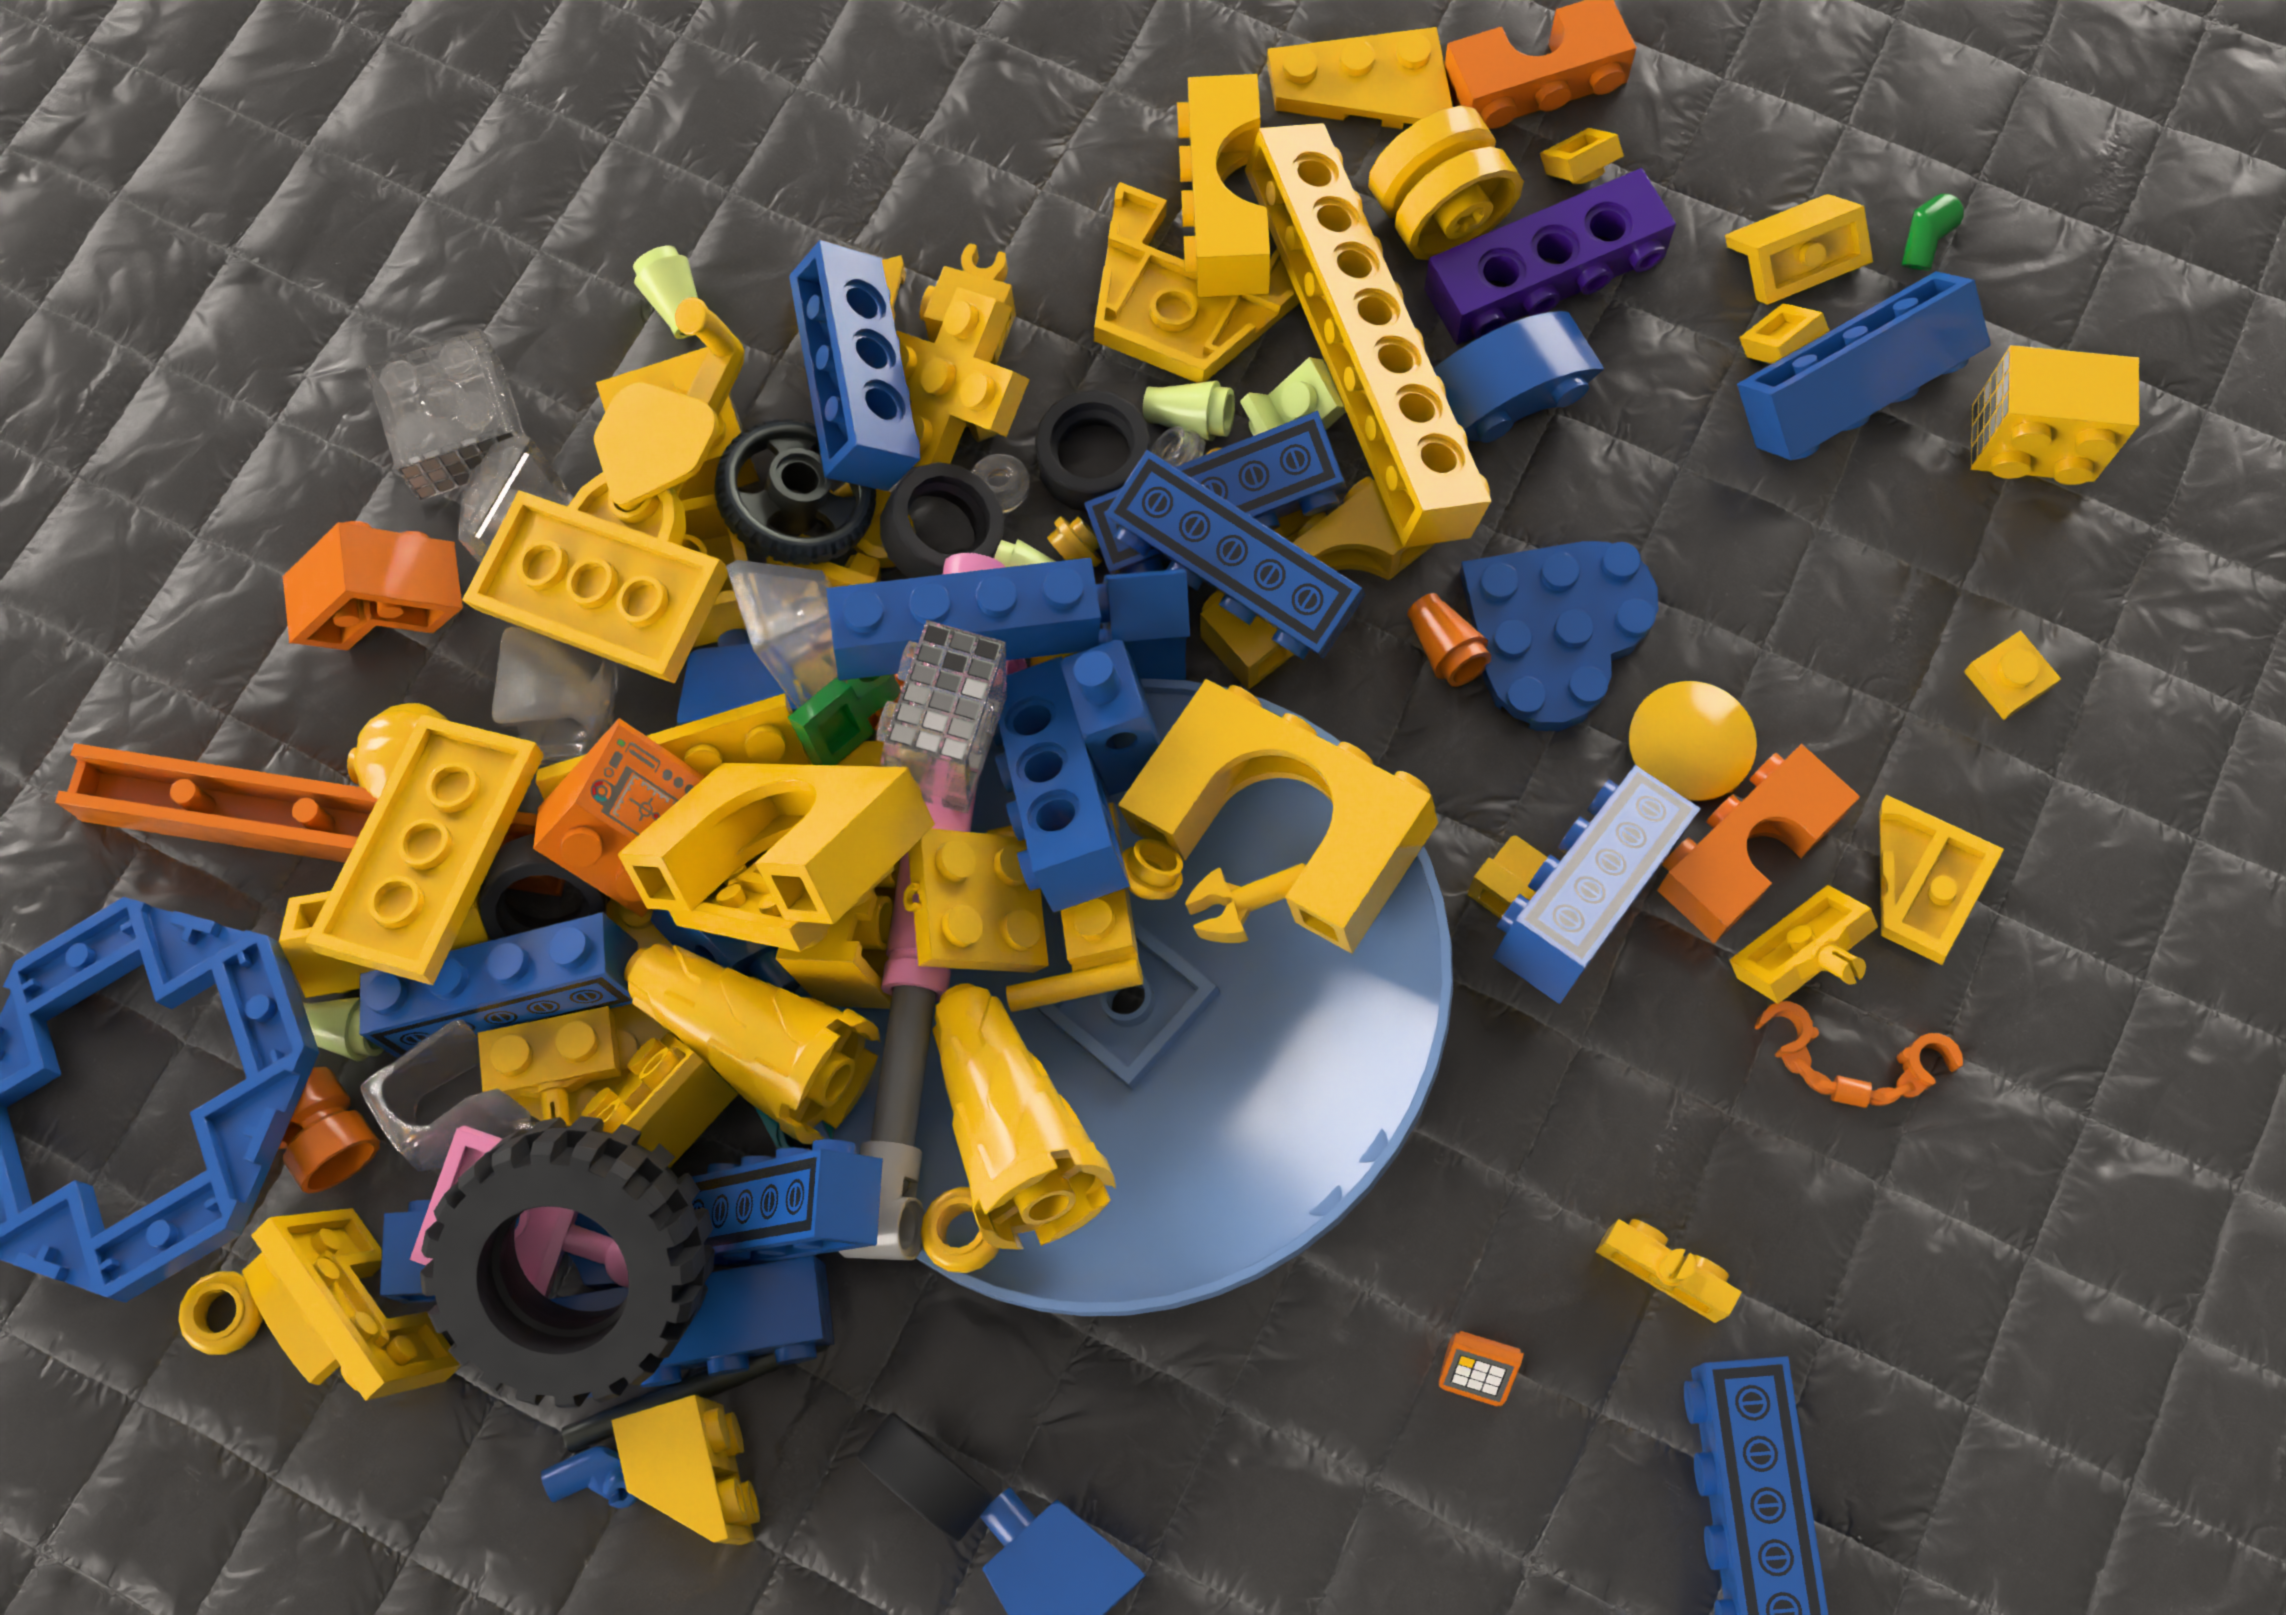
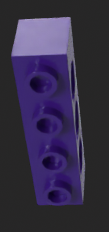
(1621, 210)

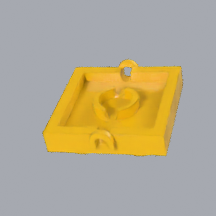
(974, 904)

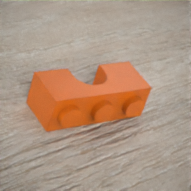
(1587, 57)
(1792, 802)

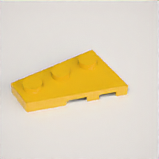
(1371, 76)

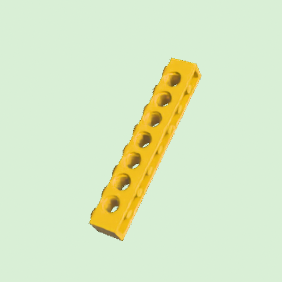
(1367, 337)

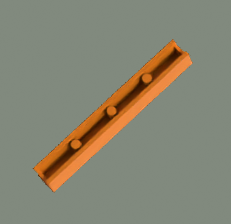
(235, 806)

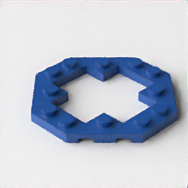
(235, 1130)

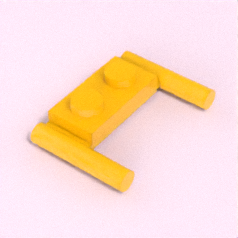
(1098, 947)

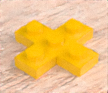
(955, 379)

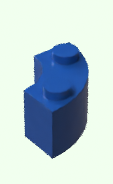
(1517, 373)
(1150, 618)

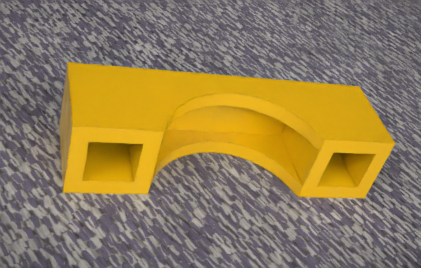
(1230, 233)
(1350, 537)

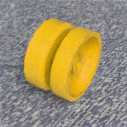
(1445, 181)

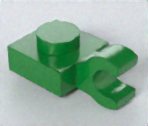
(838, 716)

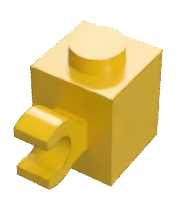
(980, 280)

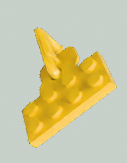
(613, 560)

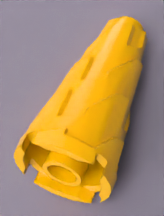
(772, 1046)
(1014, 1132)

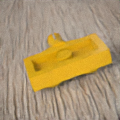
(1806, 943)
(551, 1058)
(1687, 1279)

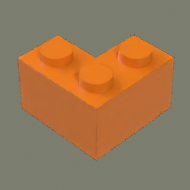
(368, 580)

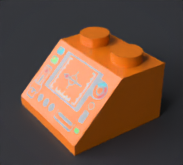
(606, 805)

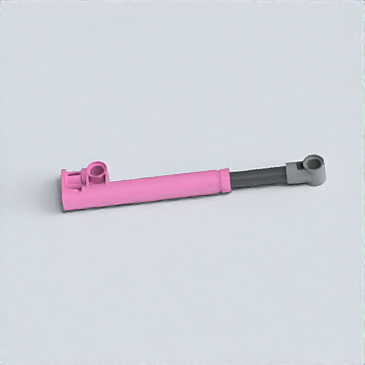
(908, 1038)

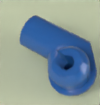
(591, 1469)

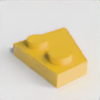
(1928, 878)

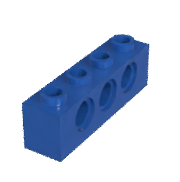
(854, 367)
(1057, 792)

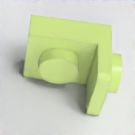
(1300, 394)

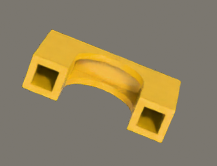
(1232, 742)
(824, 829)

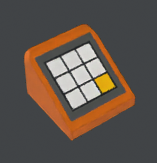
(1479, 1368)

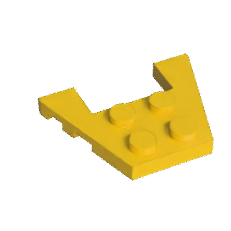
(1154, 306)

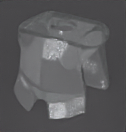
(553, 694)
(435, 1060)

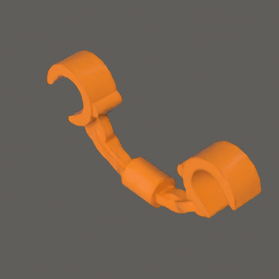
(1854, 1091)

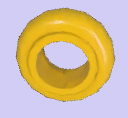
(934, 1230)
(196, 1305)

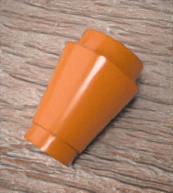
(1449, 641)

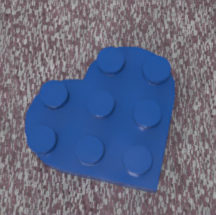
(1558, 624)

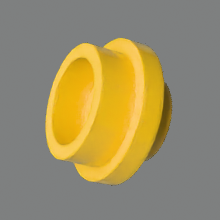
(1075, 540)
(1153, 869)

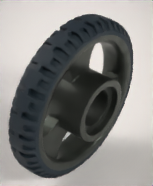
(789, 512)

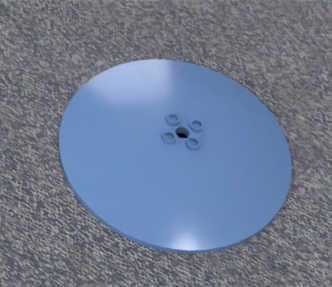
(1243, 1090)

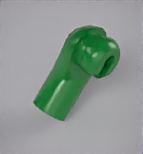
(1929, 225)

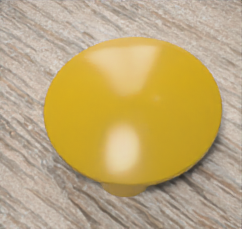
(1693, 739)

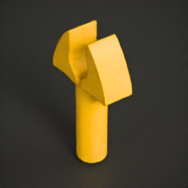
(1238, 902)

